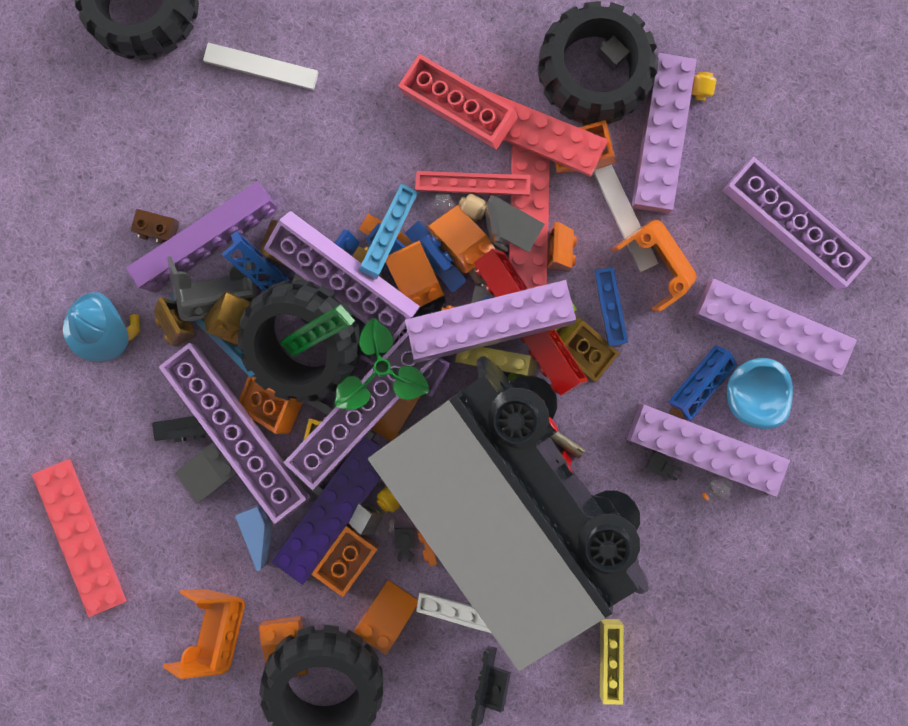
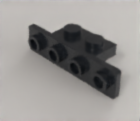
(178, 429)
(491, 689)

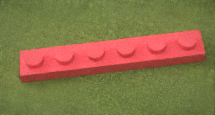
(473, 183)

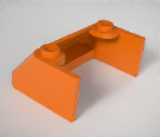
(656, 235)
(216, 638)

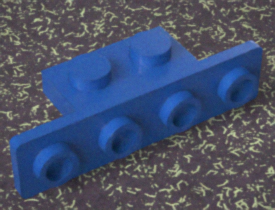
(438, 258)

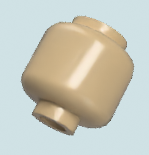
(473, 207)

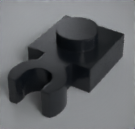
(661, 464)
(404, 539)

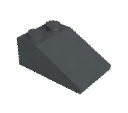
(206, 472)

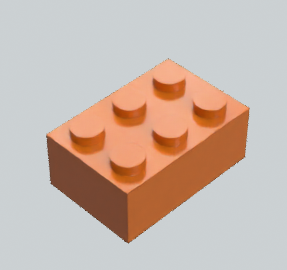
(345, 560)

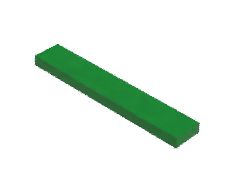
(317, 330)

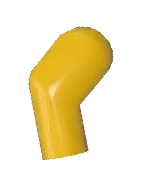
(134, 327)

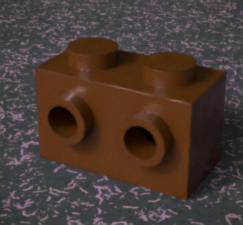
(154, 226)

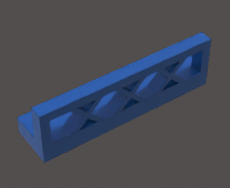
(258, 258)
(611, 306)
(701, 380)

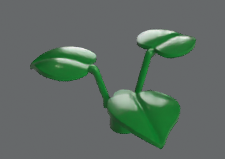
(408, 384)

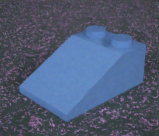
(256, 530)

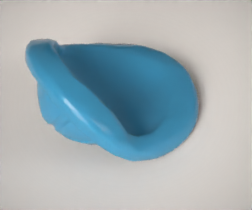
(95, 328)
(760, 393)

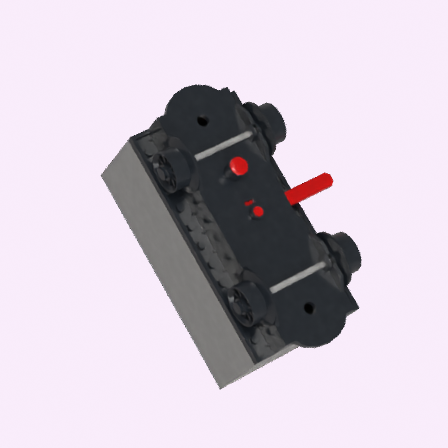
(513, 515)

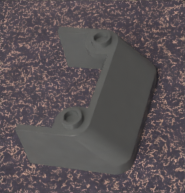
(510, 225)
(197, 298)

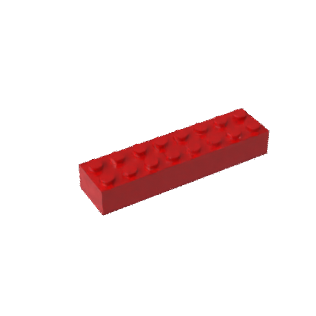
(544, 347)

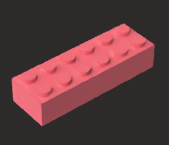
(458, 101)

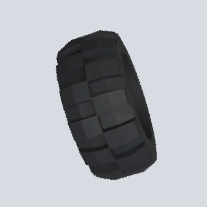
(601, 22)
(139, 39)
(271, 363)
(322, 649)

